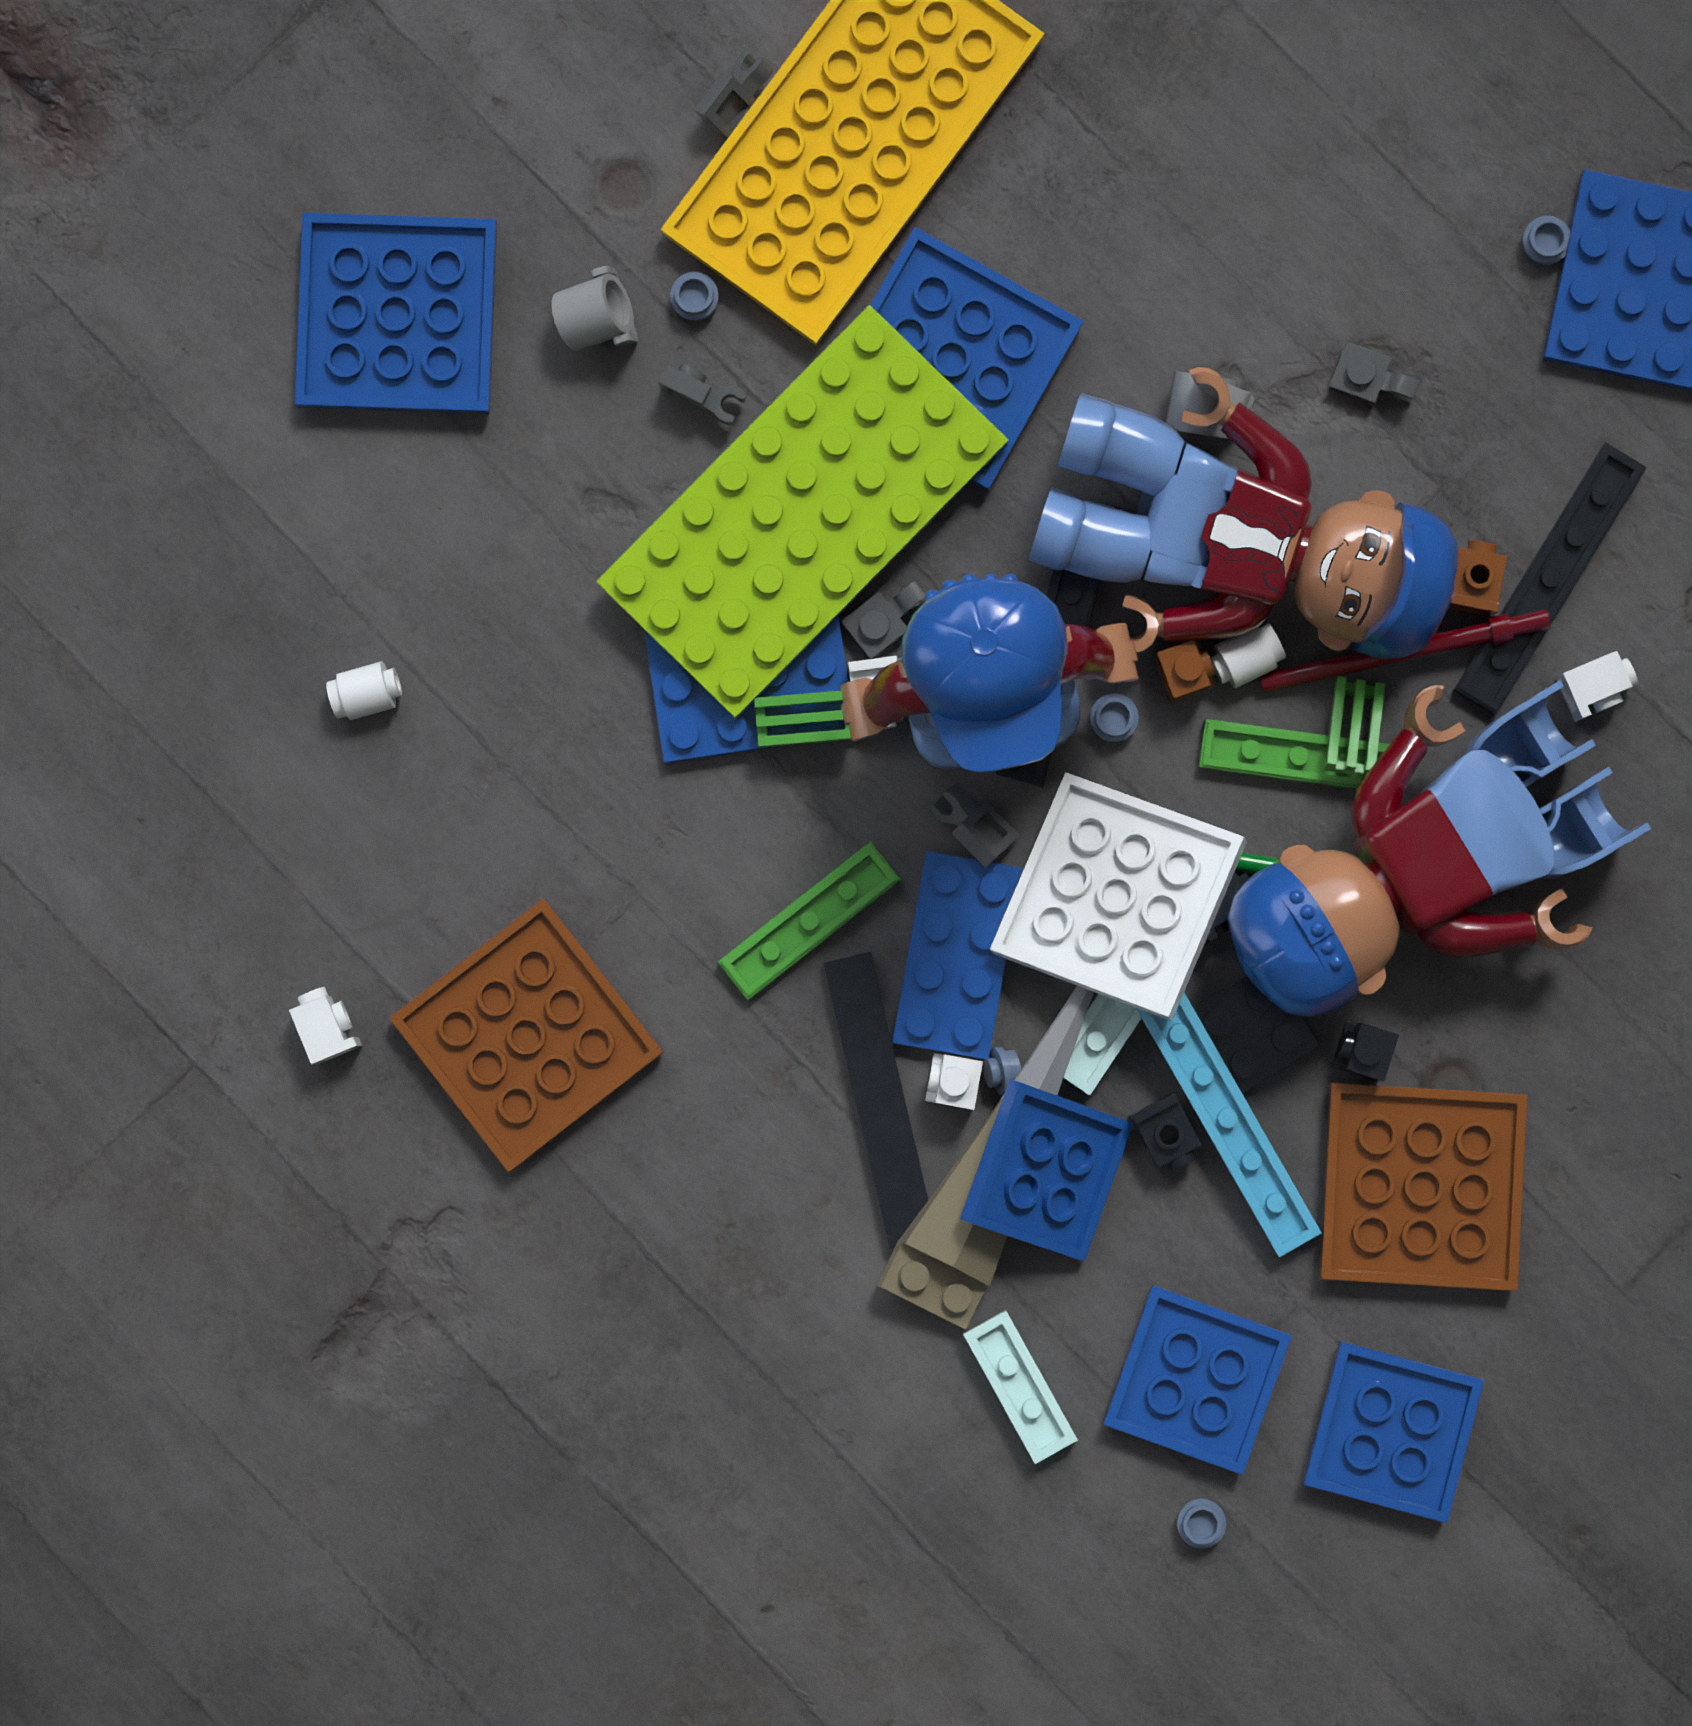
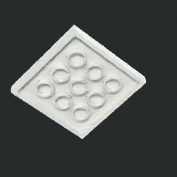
(1118, 896)

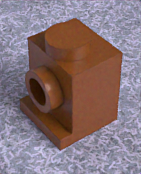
(1475, 597)
(1185, 670)

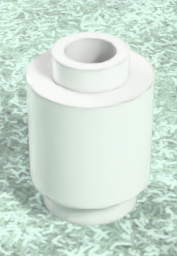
(1247, 656)
(364, 691)

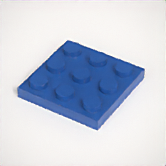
(1046, 1170)
(1197, 1379)
(1393, 1431)

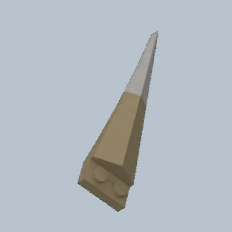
(948, 1261)

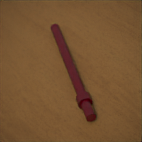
(1498, 629)

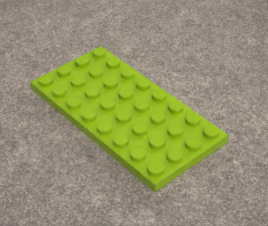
(802, 511)

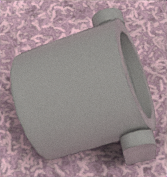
(595, 312)
(1200, 399)

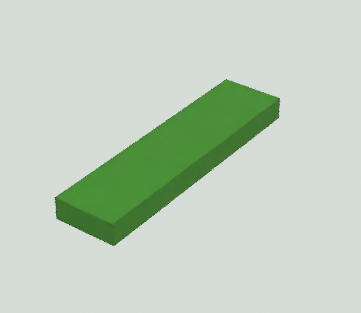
(1275, 753)
(809, 920)

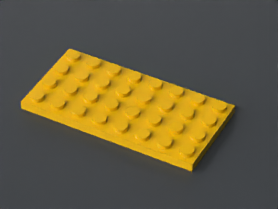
(847, 148)

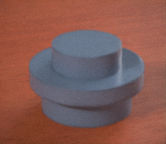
(1546, 240)
(694, 296)
(1114, 717)
(1000, 1068)
(1201, 1523)

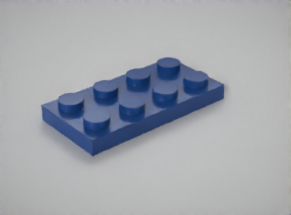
(950, 971)

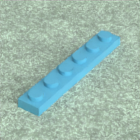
(1232, 1127)

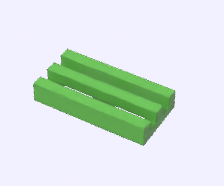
(1359, 691)
(803, 718)

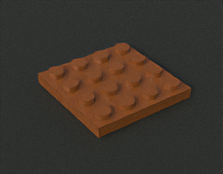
(526, 1035)
(1423, 1186)

